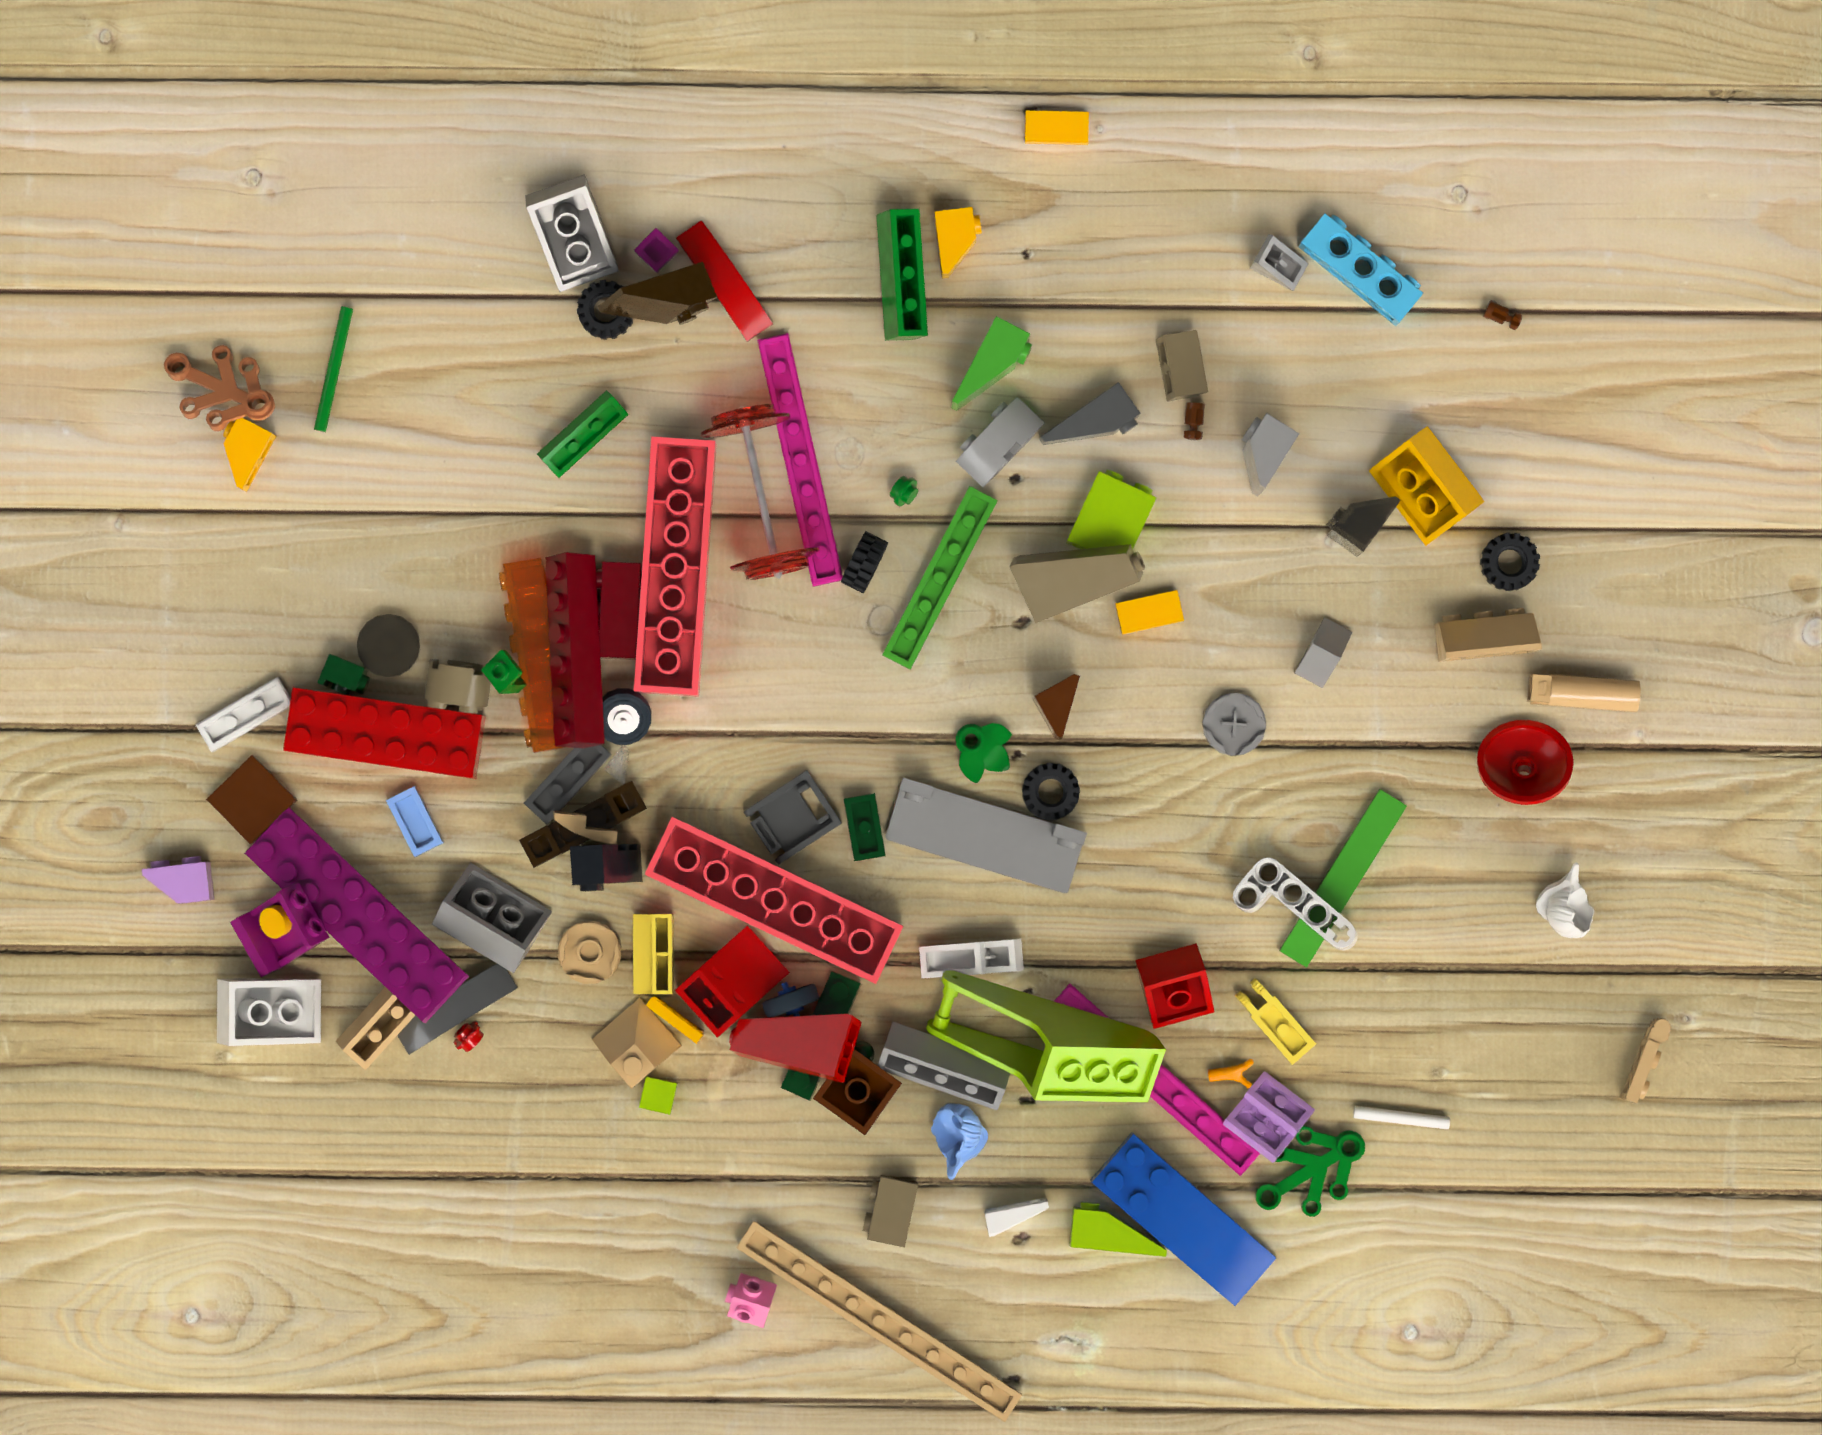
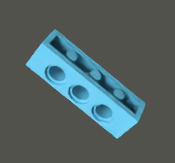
(1342, 267)

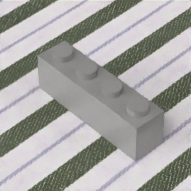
(942, 1066)

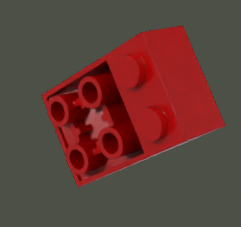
(732, 981)

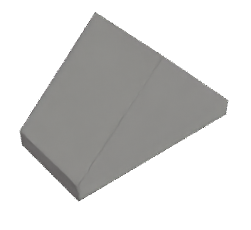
(1279, 263)
(1323, 652)

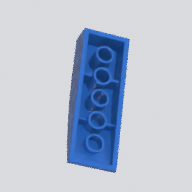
(1183, 1219)

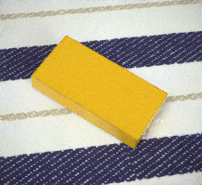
(1056, 127)
(1149, 612)
(675, 1019)

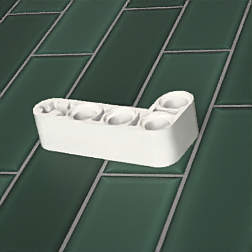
(1301, 908)

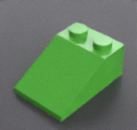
(996, 357)

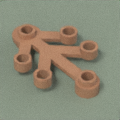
(222, 390)

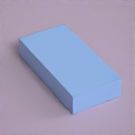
(414, 821)

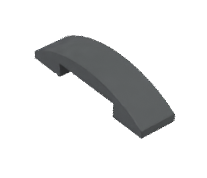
(463, 1003)

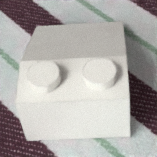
(268, 1011)

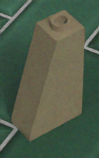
(1074, 577)

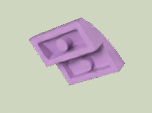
(1268, 1117)

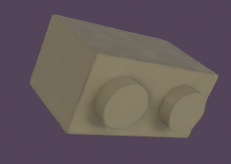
(891, 1211)

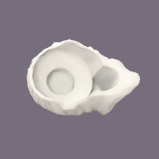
(1566, 906)

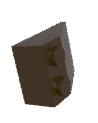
(665, 297)

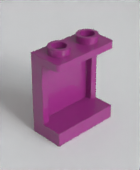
(271, 953)

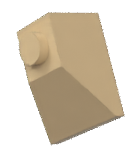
(636, 1043)

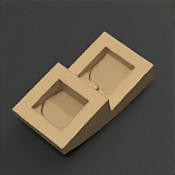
(577, 823)

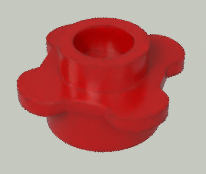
(468, 1036)

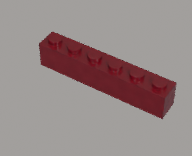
(574, 650)

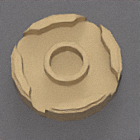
(589, 952)

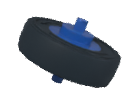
(790, 1000)

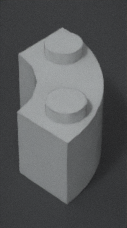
(999, 441)

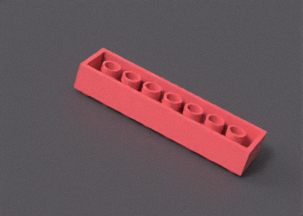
(675, 566)
(774, 900)

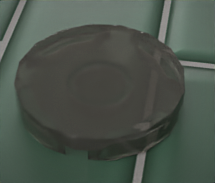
(388, 645)

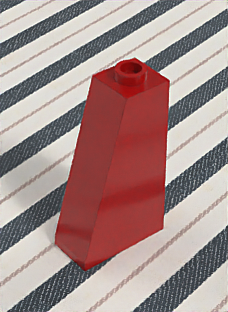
(800, 1043)

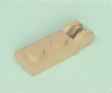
(1646, 1059)

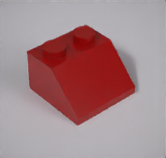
(1175, 986)

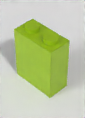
(1111, 513)

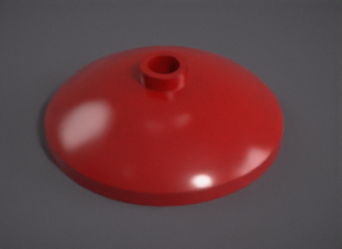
(1526, 748)

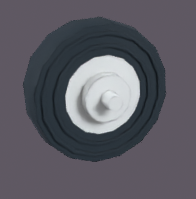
(625, 716)

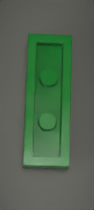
(582, 434)

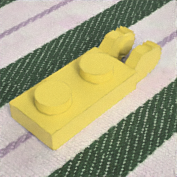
(1277, 1024)

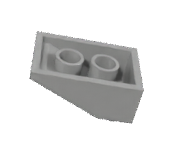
(571, 233)

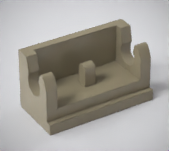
(1181, 365)

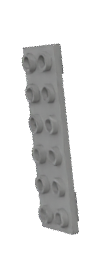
(985, 836)

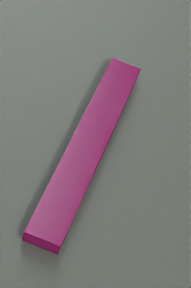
(800, 459)
(1184, 1104)

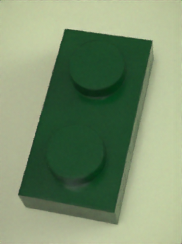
(864, 827)

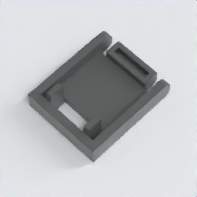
(787, 819)

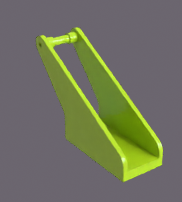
(1083, 1052)

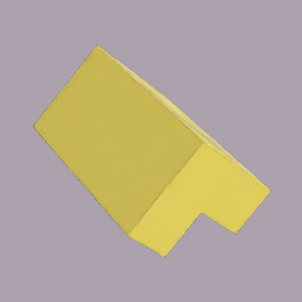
(653, 953)

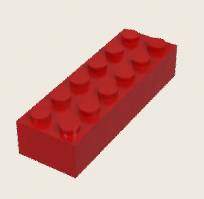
(384, 733)

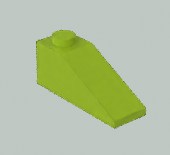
(1103, 1231)

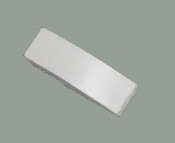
(972, 958)

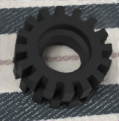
(586, 311)
(1529, 557)
(864, 562)
(1070, 791)

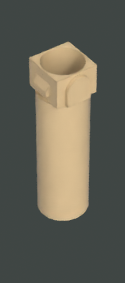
(1584, 692)

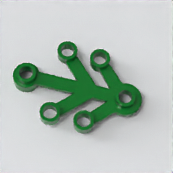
(1315, 1167)

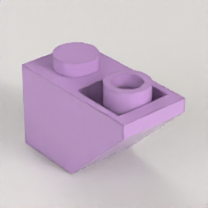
(182, 882)

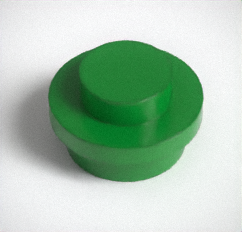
(904, 491)

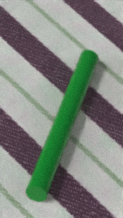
(333, 369)

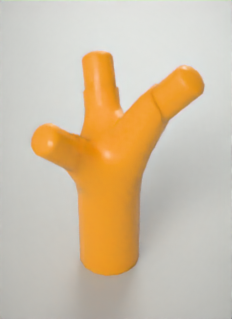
(1231, 1073)

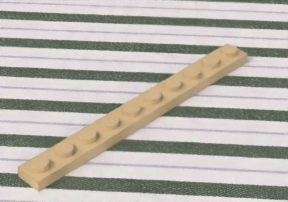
(879, 1321)

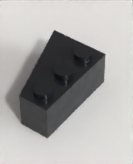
(605, 864)

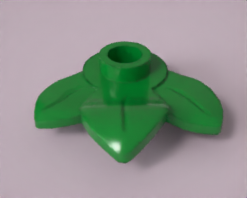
(986, 753)

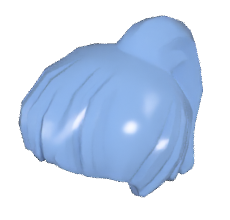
(958, 1135)

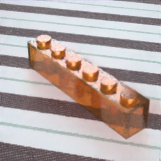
(529, 615)

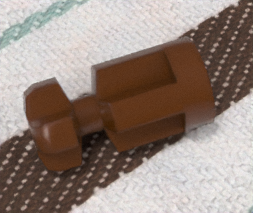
(1501, 314)
(1194, 417)

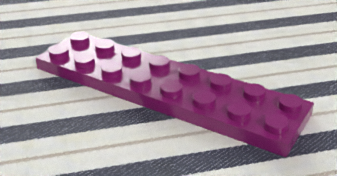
(358, 915)

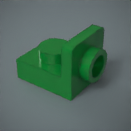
(504, 673)

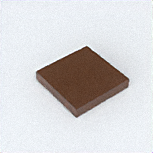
(251, 799)

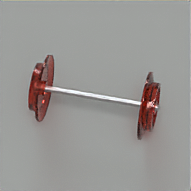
(744, 421)

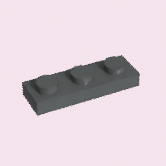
(566, 781)

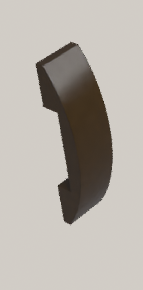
(602, 813)

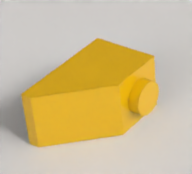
(955, 236)
(246, 450)

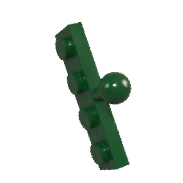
(835, 999)

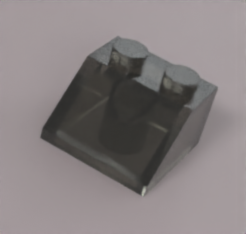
(1360, 523)

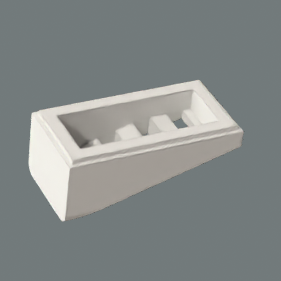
(1007, 1216)

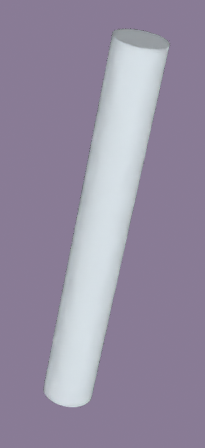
(1401, 1117)

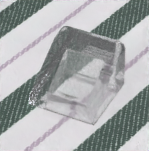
(619, 764)

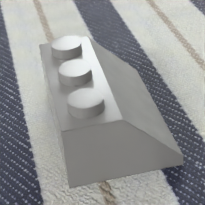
(1265, 449)
(491, 917)

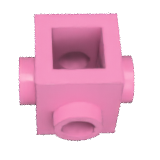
(750, 1299)

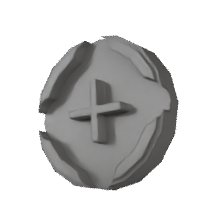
(1234, 724)

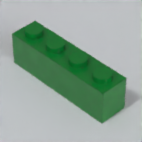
(902, 274)

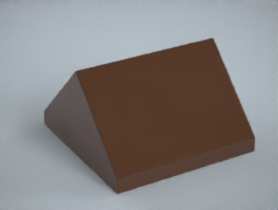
(1056, 704)
(862, 1094)

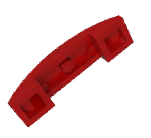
(726, 280)

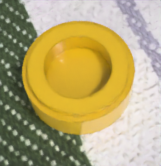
(275, 921)

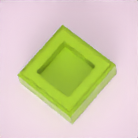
(658, 1095)

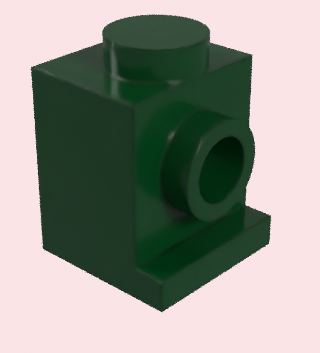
(344, 675)

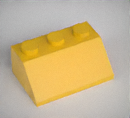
(1428, 484)

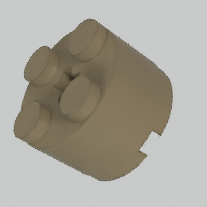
(458, 685)

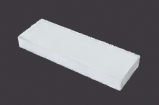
(244, 714)

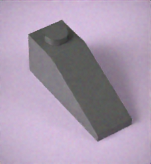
(1099, 418)

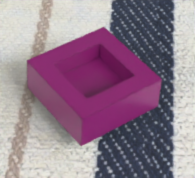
(656, 250)

